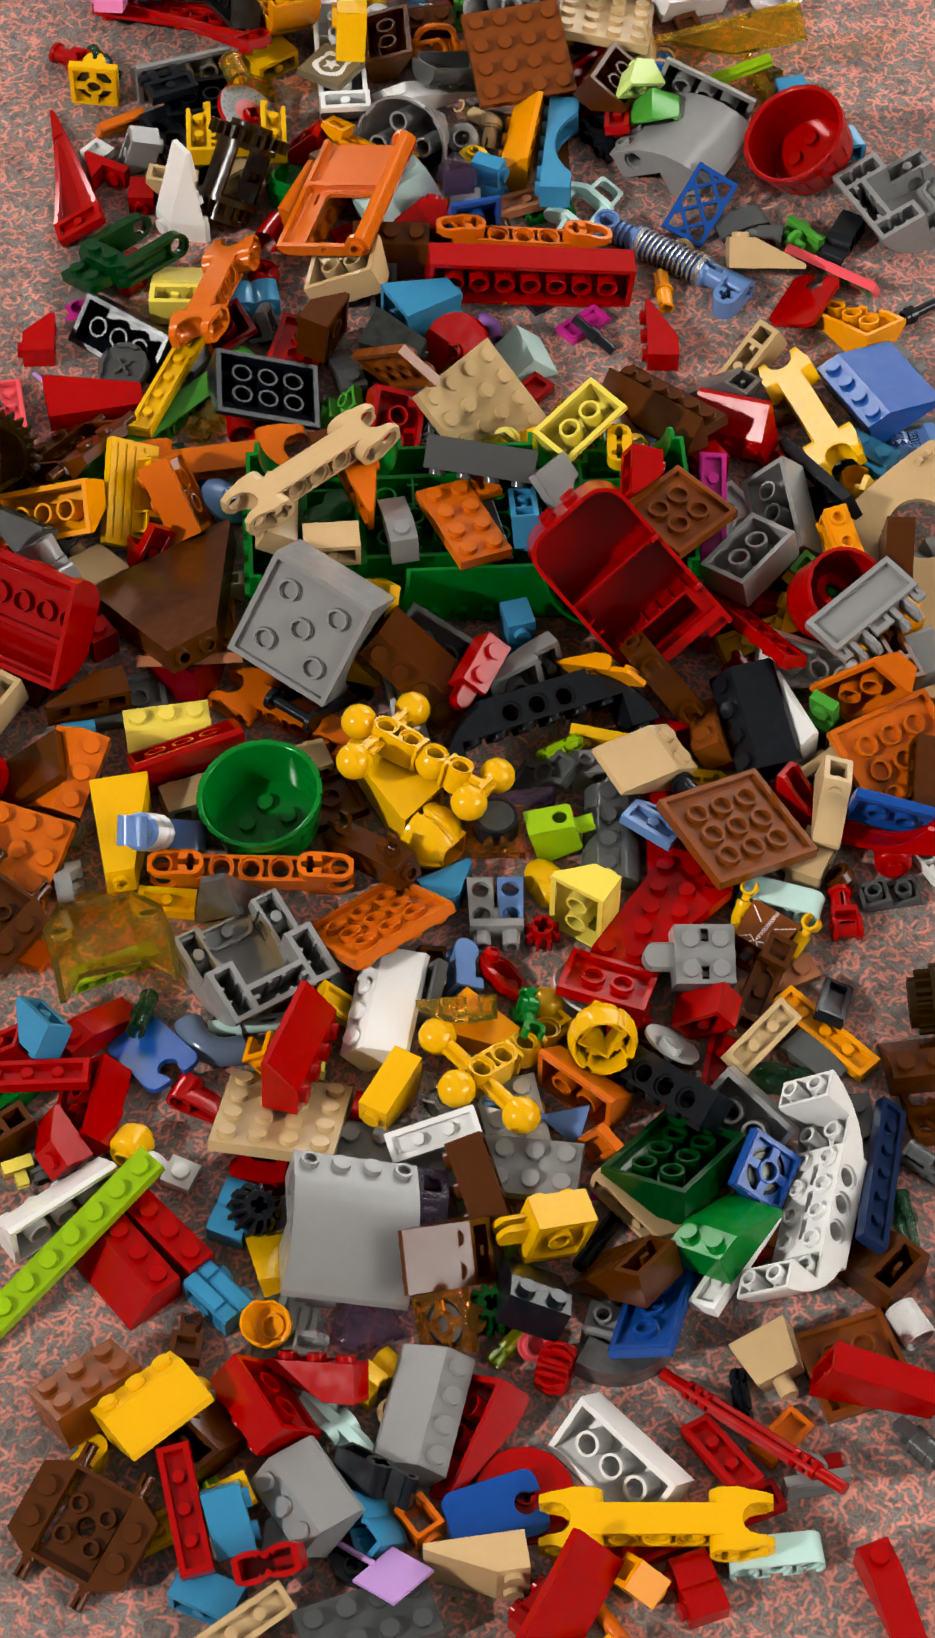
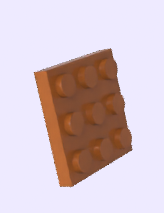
(683, 510)
(865, 1330)

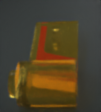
(236, 72)

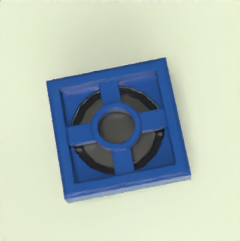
(763, 1168)

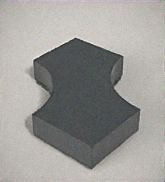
(555, 771)

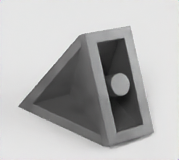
(222, 897)

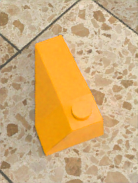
(858, 327)

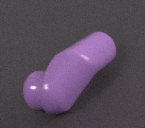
(492, 325)

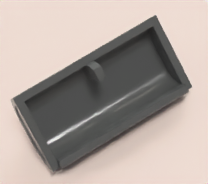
(443, 68)
(611, 843)

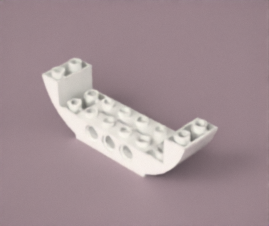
(823, 1197)

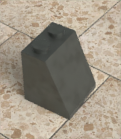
(387, 330)

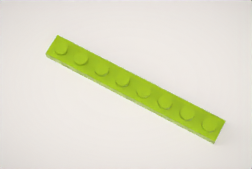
(76, 1237)

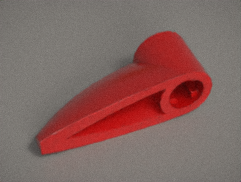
(193, 1098)

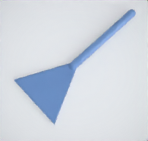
(567, 1122)

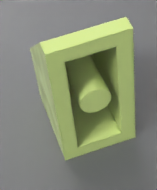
(639, 78)

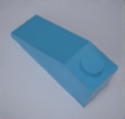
(523, 514)

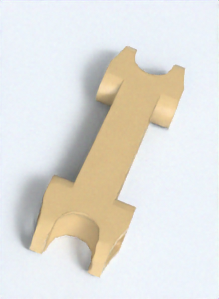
(274, 494)

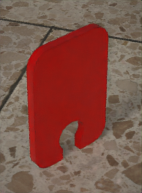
(803, 306)

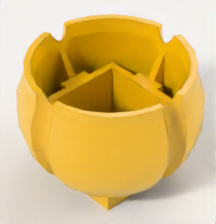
(435, 837)
(602, 1054)

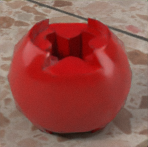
(265, 269)

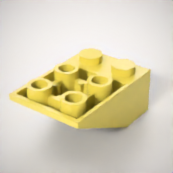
(171, 291)

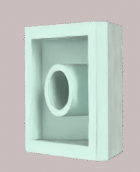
(525, 353)

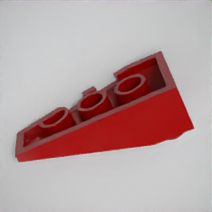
(487, 1420)

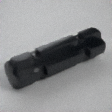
(740, 1391)

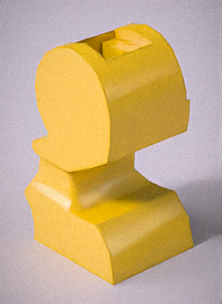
(380, 1374)

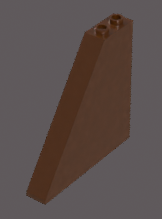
(175, 600)

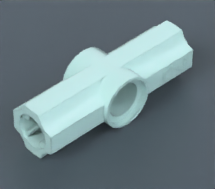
(335, 1423)

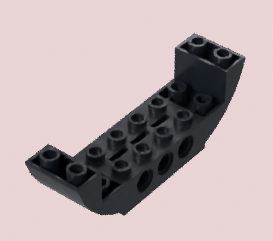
(576, 694)

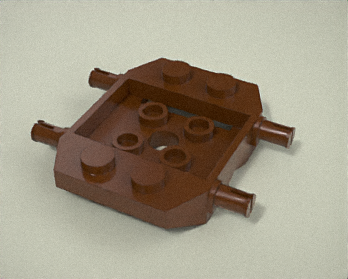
(87, 444)
(20, 918)
(121, 1535)

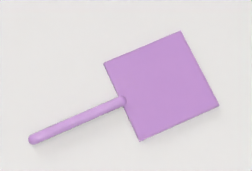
(390, 1575)

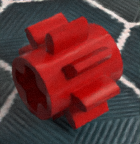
(542, 932)

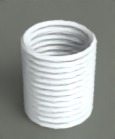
(909, 1322)

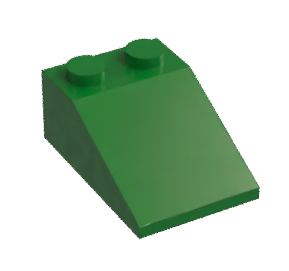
(724, 1236)

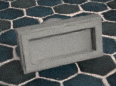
(801, 1487)

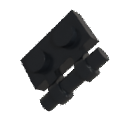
(168, 84)

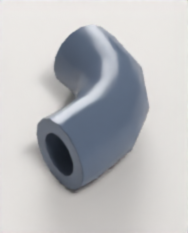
(210, 1047)

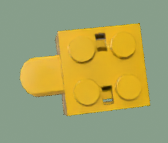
(549, 1225)

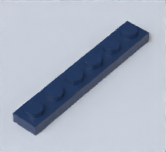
(881, 1176)

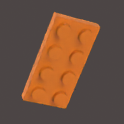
(463, 524)

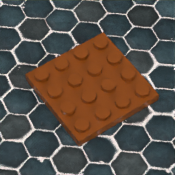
(518, 53)
(736, 828)

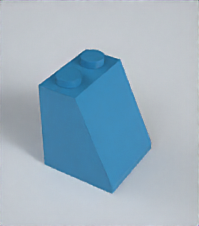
(420, 301)

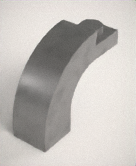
(597, 1367)

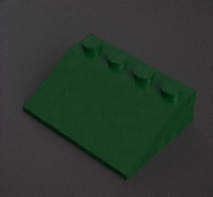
(674, 1166)

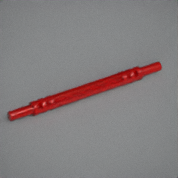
(754, 1431)

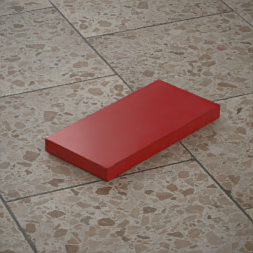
(572, 1590)

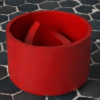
(833, 568)

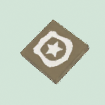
(327, 72)

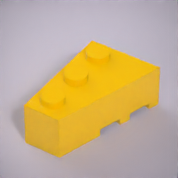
(350, 22)

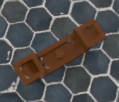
(763, 981)

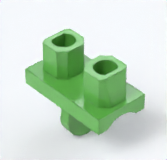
(801, 235)

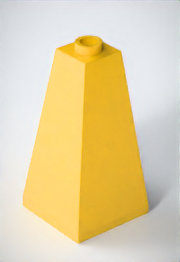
(397, 792)
(120, 796)

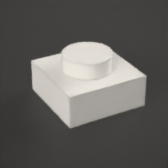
(98, 147)

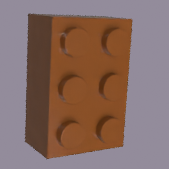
(71, 1393)

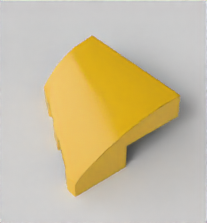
(265, 1259)

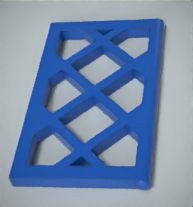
(690, 186)

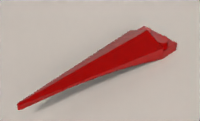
(76, 202)

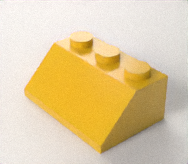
(151, 1405)

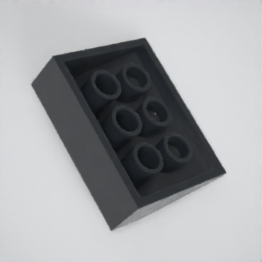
(264, 388)

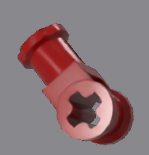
(63, 55)
(843, 915)

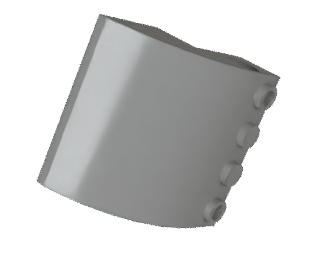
(704, 133)
(894, 199)
(252, 960)
(345, 1229)

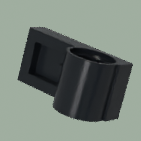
(593, 133)

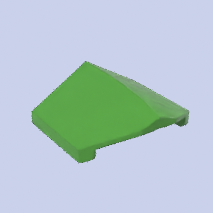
(654, 106)

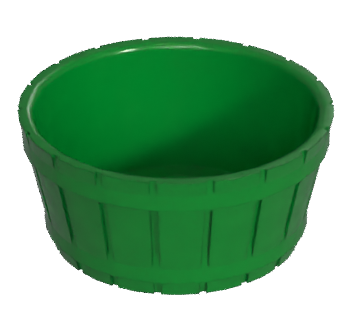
(261, 799)

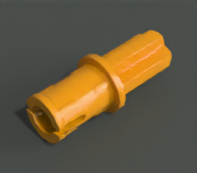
(663, 291)

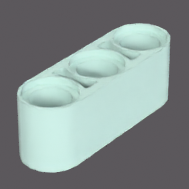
(787, 898)
(792, 1555)

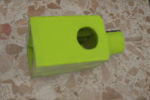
(556, 830)

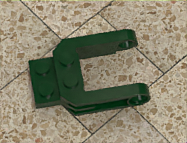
(106, 265)

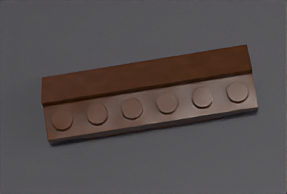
(659, 405)

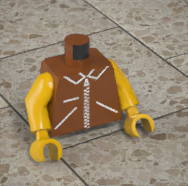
(756, 920)

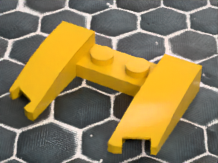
(202, 141)

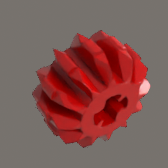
(555, 1367)

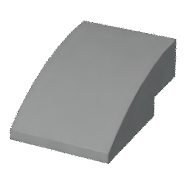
(529, 665)

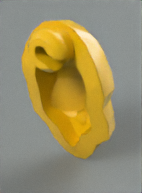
(538, 880)

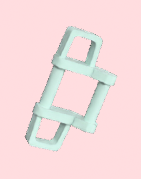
(589, 195)

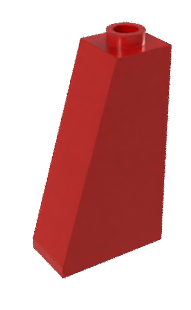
(81, 399)
(873, 1381)

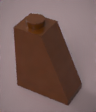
(898, 542)

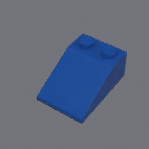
(486, 207)

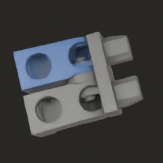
(495, 922)

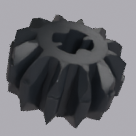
(253, 1210)

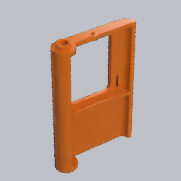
(347, 173)

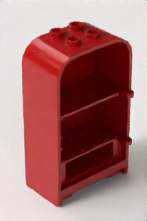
(620, 573)

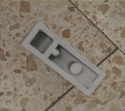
(399, 530)

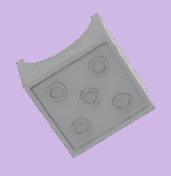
(308, 621)

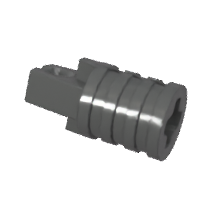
(919, 1160)
(916, 1442)

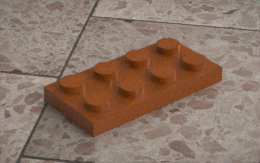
(397, 366)

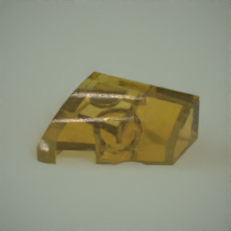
(461, 1009)

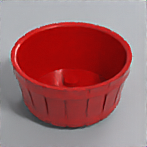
(800, 138)

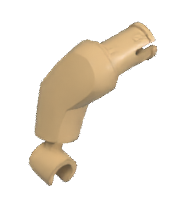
(488, 121)

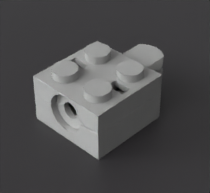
(694, 956)

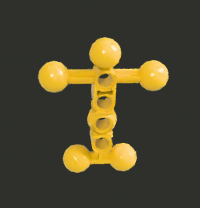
(407, 748)
(495, 1065)

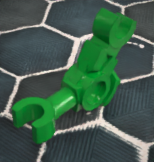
(526, 1013)

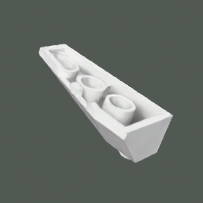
(179, 199)

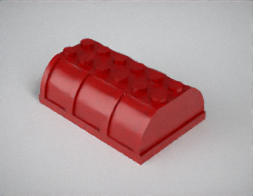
(44, 620)

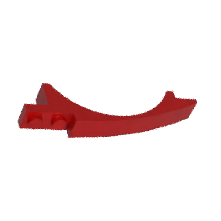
(797, 796)

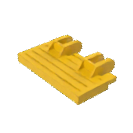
(126, 501)

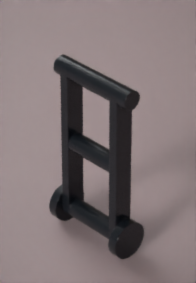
(312, 719)

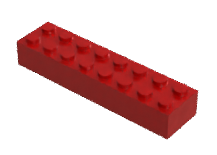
(535, 274)

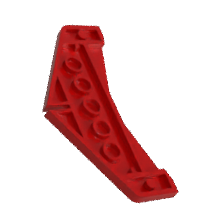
(192, 17)
(669, 895)

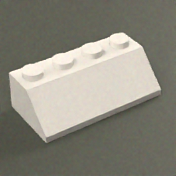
(384, 1008)
(44, 1214)
(616, 1455)

